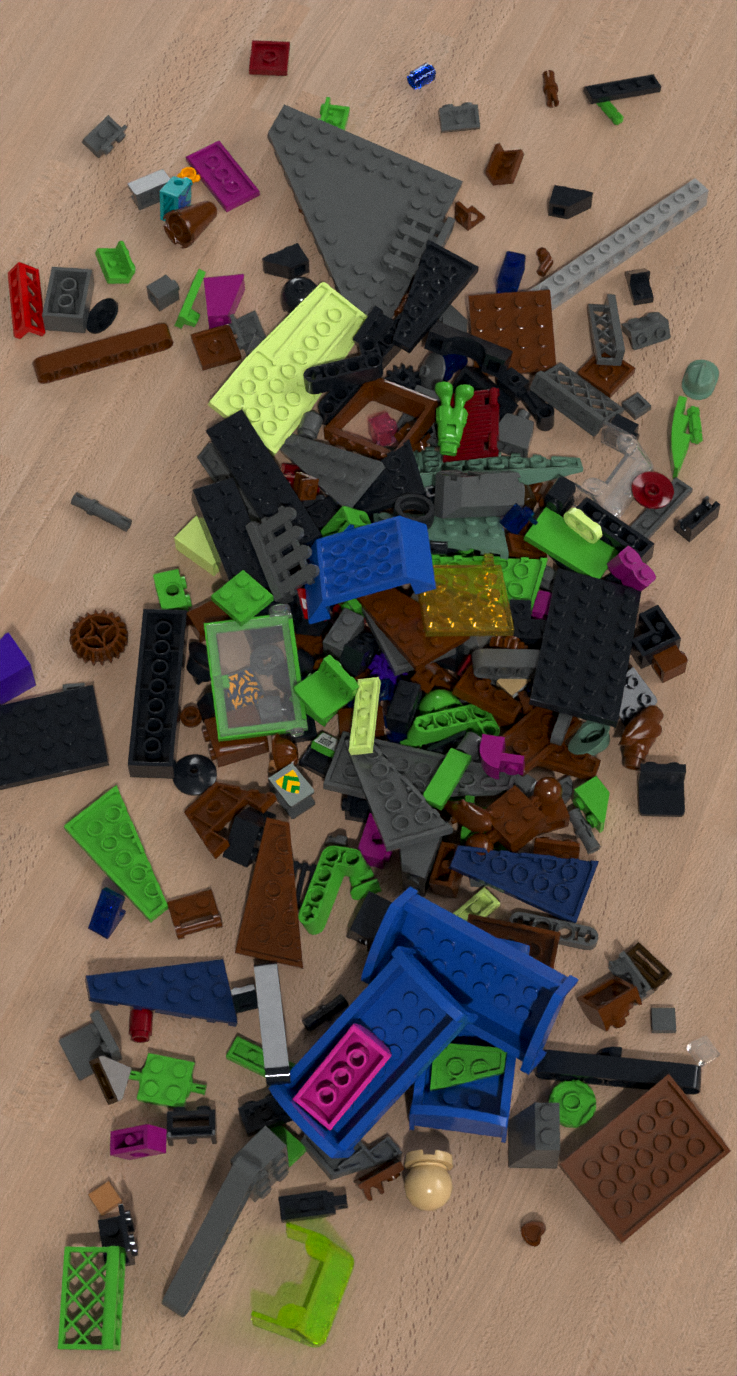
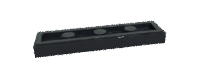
(622, 89)

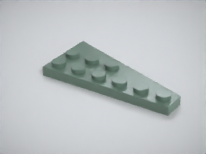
(465, 533)

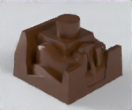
(609, 1003)

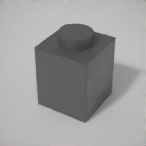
(163, 292)

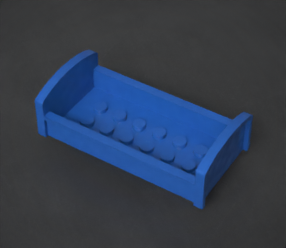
(487, 977)
(411, 1018)
(470, 1107)

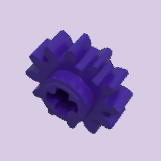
(383, 671)

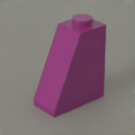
(223, 298)

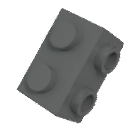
(103, 136)
(246, 328)
(647, 330)

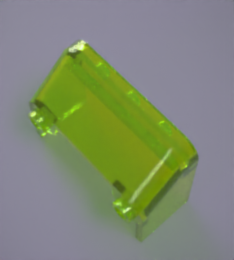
(315, 1319)

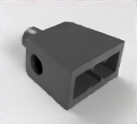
(515, 433)

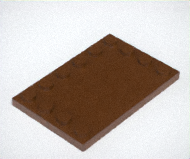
(644, 1158)

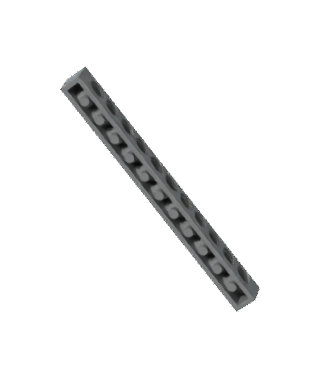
(625, 243)

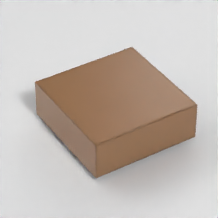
(105, 1198)

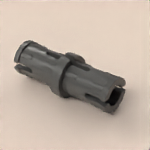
(584, 831)

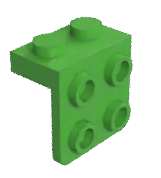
(327, 689)

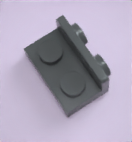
(459, 117)

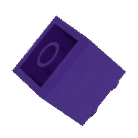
(15, 670)

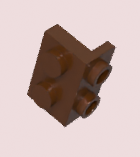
(503, 165)

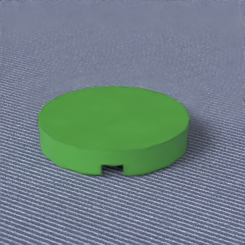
(576, 1103)

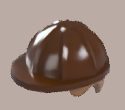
(282, 754)

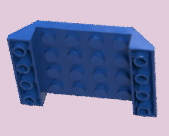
(369, 562)

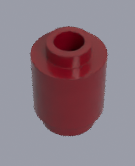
(140, 1025)

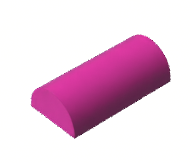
(343, 1075)

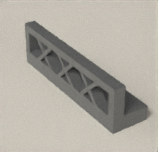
(612, 333)

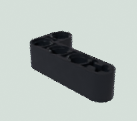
(346, 372)

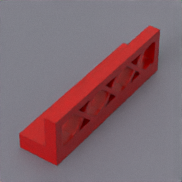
(20, 300)

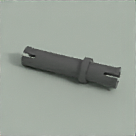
(93, 507)

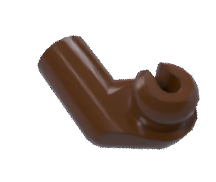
(545, 260)

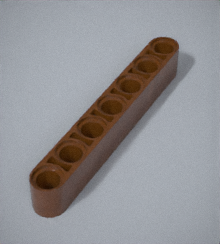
(102, 353)

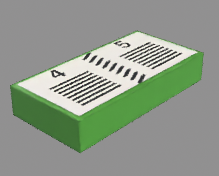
(325, 744)

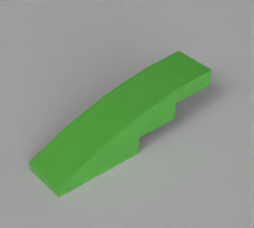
(679, 439)

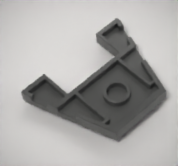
(358, 1161)

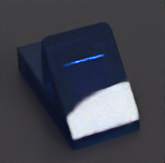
(107, 913)

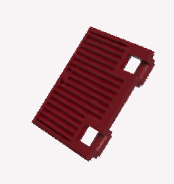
(480, 427)

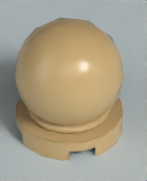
(428, 1182)

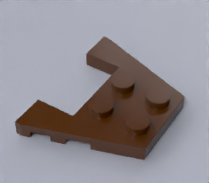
(218, 807)

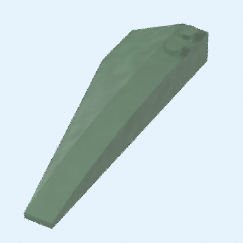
(531, 470)

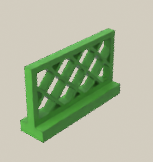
(112, 1302)

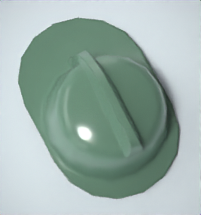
(700, 379)
(590, 739)

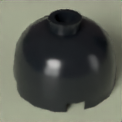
(295, 292)

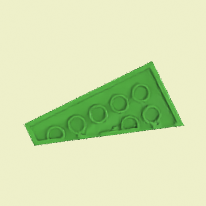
(114, 845)

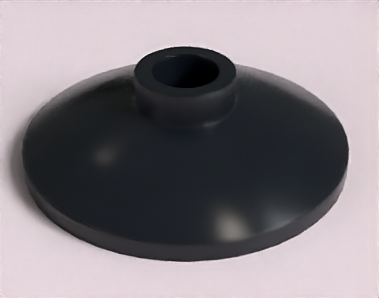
(102, 315)
(195, 783)

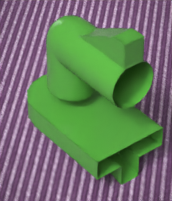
(361, 890)

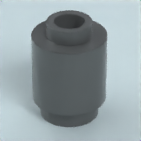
(310, 425)

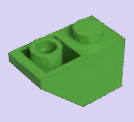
(593, 801)

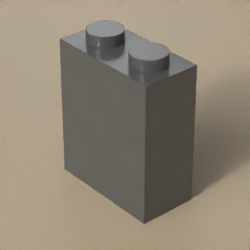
(344, 629)

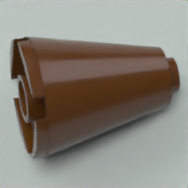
(189, 222)

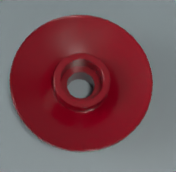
(652, 483)

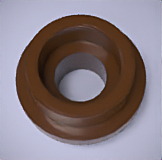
(190, 711)

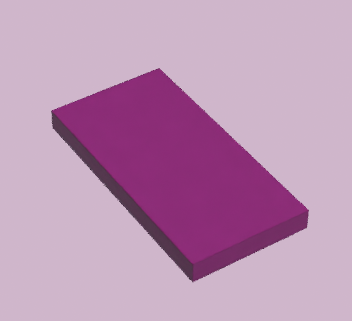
(222, 176)

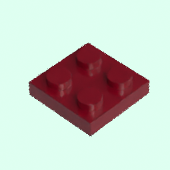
(269, 58)

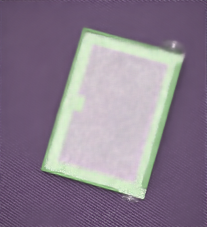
(255, 676)

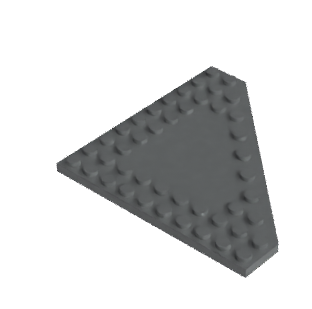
(355, 202)

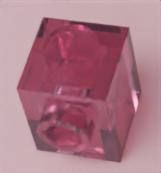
(382, 429)

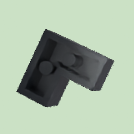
(656, 636)
(246, 836)

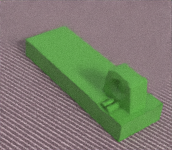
(187, 315)

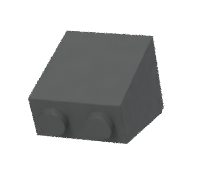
(417, 864)
(535, 1137)

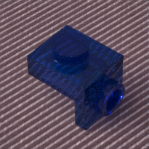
(518, 518)

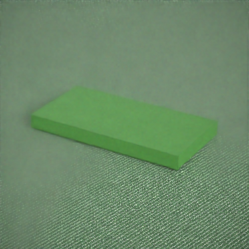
(568, 547)

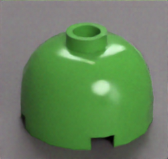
(438, 701)

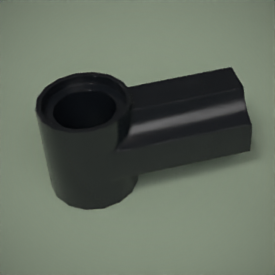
(540, 410)

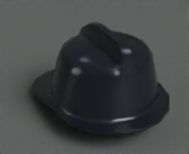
(198, 663)

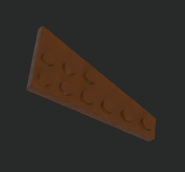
(271, 911)

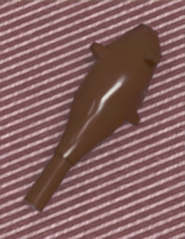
(470, 815)

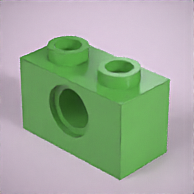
(171, 583)

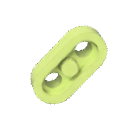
(583, 525)

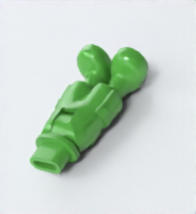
(451, 420)

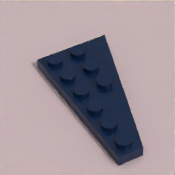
(536, 879)
(174, 990)

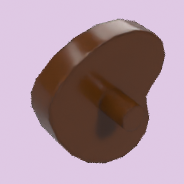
(532, 1232)

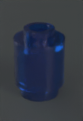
(421, 76)

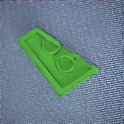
(465, 1064)

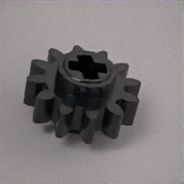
(404, 377)

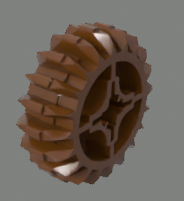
(91, 646)

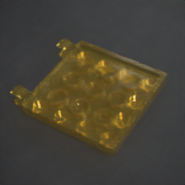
(467, 601)

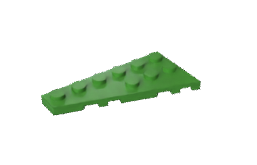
(520, 575)

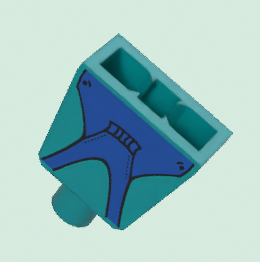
(175, 194)

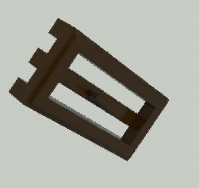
(660, 967)

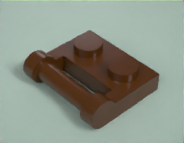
(193, 908)

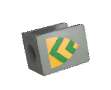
(291, 791)

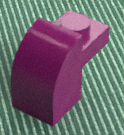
(495, 760)

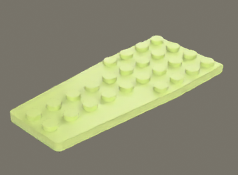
(271, 377)

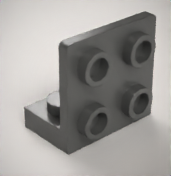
(89, 1044)

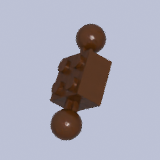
(518, 817)

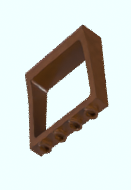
(390, 395)

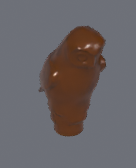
(640, 736)

